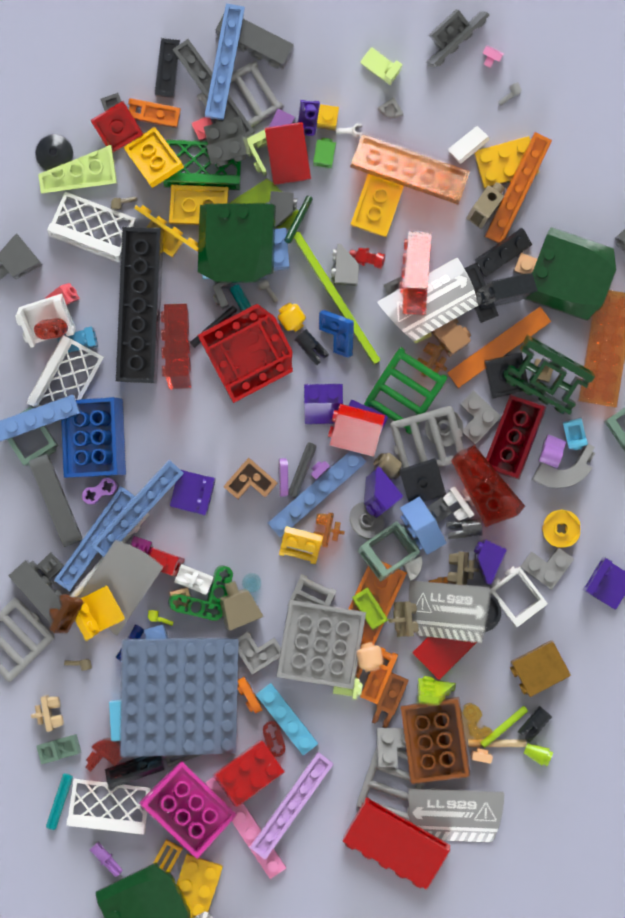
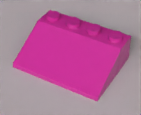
(188, 809)

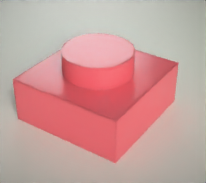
(199, 127)

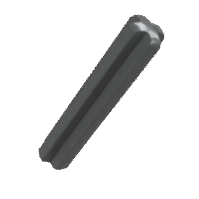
(302, 469)

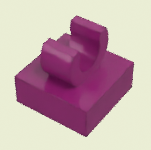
(141, 544)

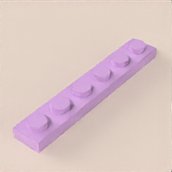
(291, 805)

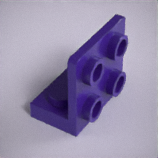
(193, 492)
(607, 583)

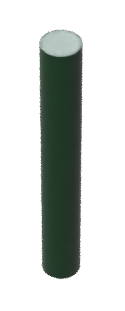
(298, 219)

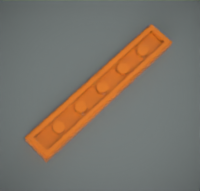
(518, 188)
(499, 346)

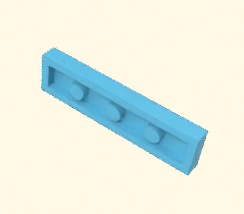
(287, 719)

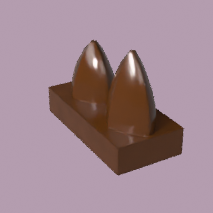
(65, 617)

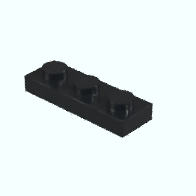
(166, 68)
(503, 252)
(478, 282)
(133, 770)

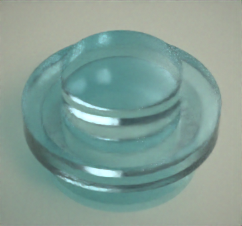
(251, 582)

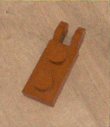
(390, 698)

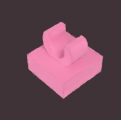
(492, 54)

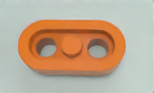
(252, 703)

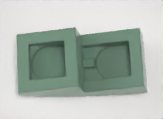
(58, 749)

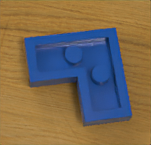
(341, 329)

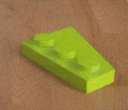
(432, 690)

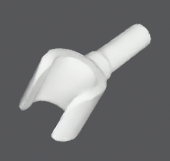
(350, 130)

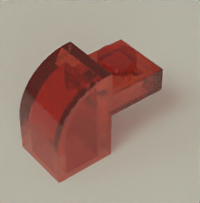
(105, 748)

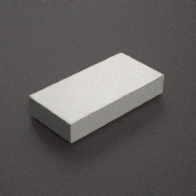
(468, 144)

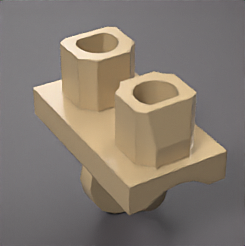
(48, 703)

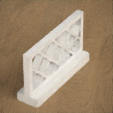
(82, 240)
(53, 366)
(106, 823)

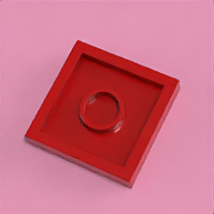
(117, 126)

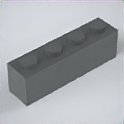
(262, 44)
(36, 587)

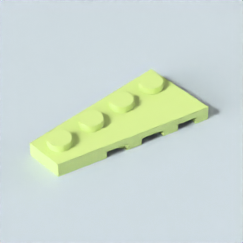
(82, 172)

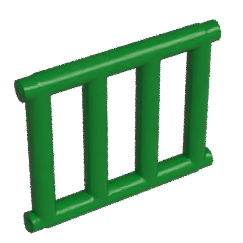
(390, 370)

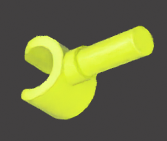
(153, 616)

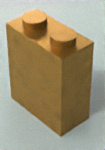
(539, 669)

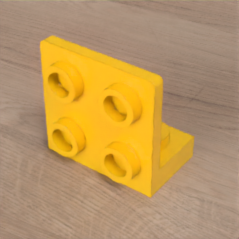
(98, 612)

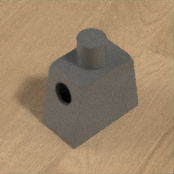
(17, 258)

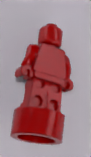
(363, 256)

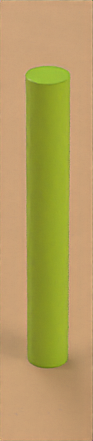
(504, 726)

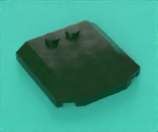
(236, 241)
(573, 274)
(143, 895)

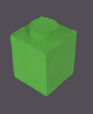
(324, 153)

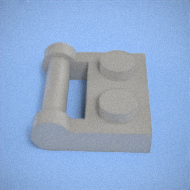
(299, 595)

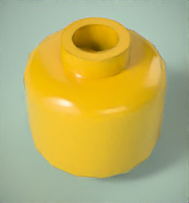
(291, 317)

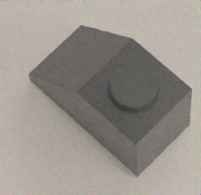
(285, 204)

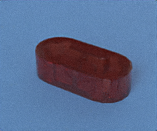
(52, 332)
(278, 736)

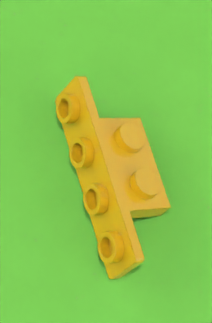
(172, 237)

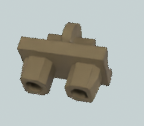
(463, 570)
(403, 619)

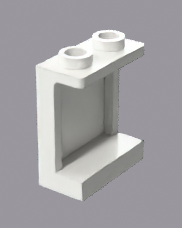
(49, 308)

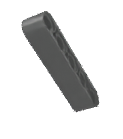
(55, 500)

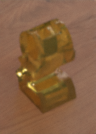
(473, 714)

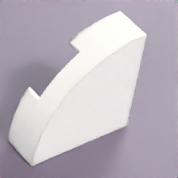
(413, 567)

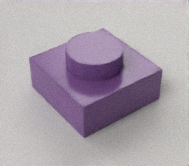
(319, 468)

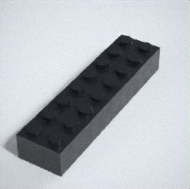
(139, 304)

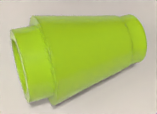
(539, 754)

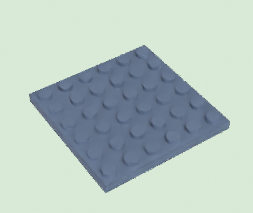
(178, 696)

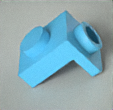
(575, 434)

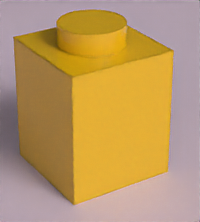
(327, 117)

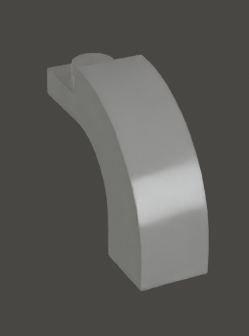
(556, 478)

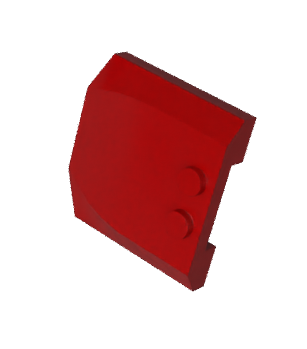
(248, 351)

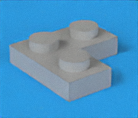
(483, 417)
(550, 571)
(255, 657)
(387, 743)

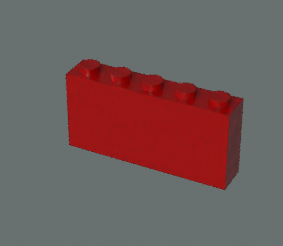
(396, 843)

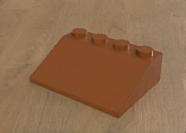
(435, 741)

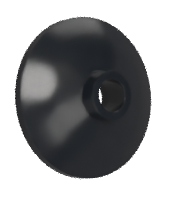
(63, 155)

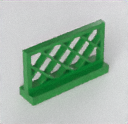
(197, 178)

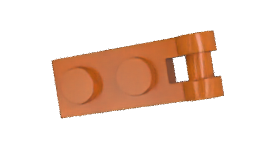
(155, 113)
(378, 678)

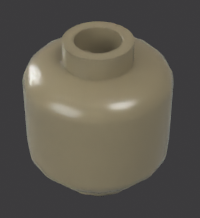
(389, 464)

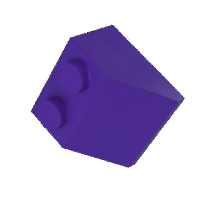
(321, 401)
(380, 493)
(488, 559)

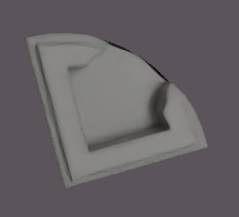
(391, 109)

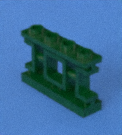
(556, 363)

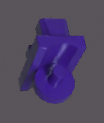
(309, 115)

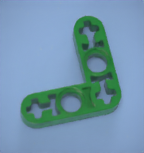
(211, 601)

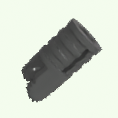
(469, 528)

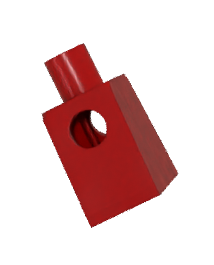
(167, 561)

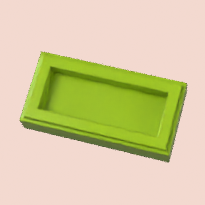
(367, 603)

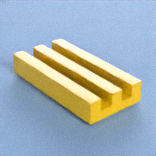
(172, 846)

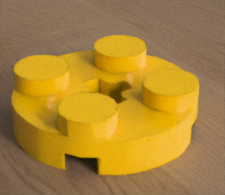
(561, 539)

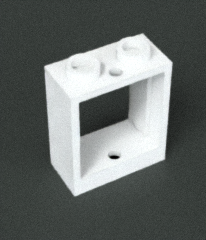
(529, 611)

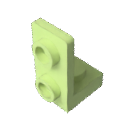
(381, 66)
(257, 140)
(350, 692)

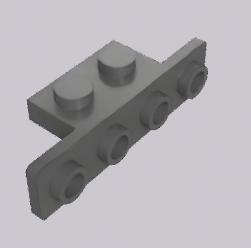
(452, 33)

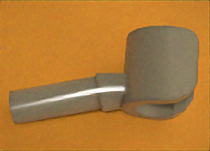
(116, 202)
(85, 664)

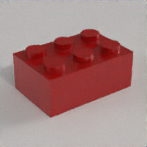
(248, 773)

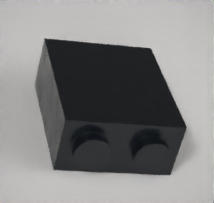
(506, 290)

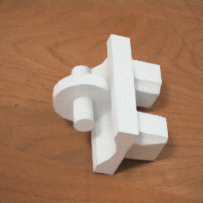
(454, 496)
(194, 579)

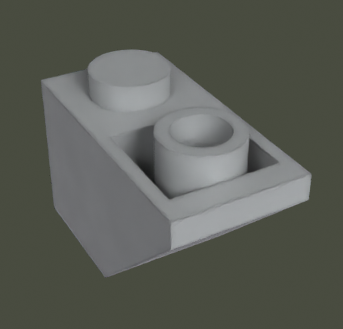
(346, 267)

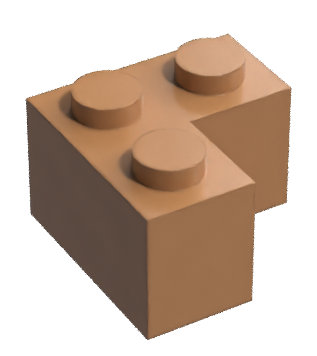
(452, 337)
(250, 475)

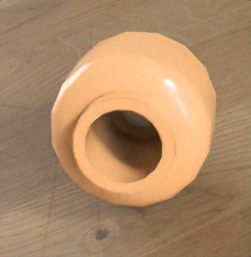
(369, 657)

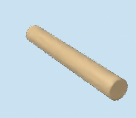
(499, 743)

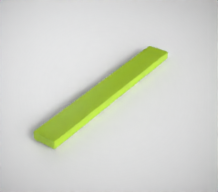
(336, 298)

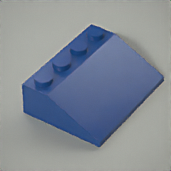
(94, 439)

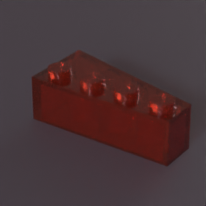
(416, 272)
(176, 346)
(486, 488)

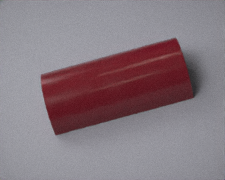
(515, 436)

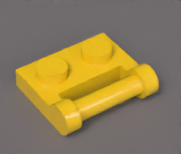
(303, 541)

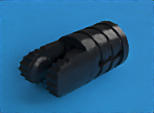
(308, 343)
(534, 724)

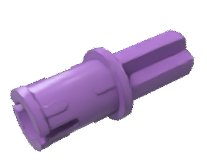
(106, 859)

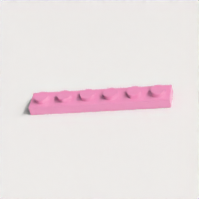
(249, 830)

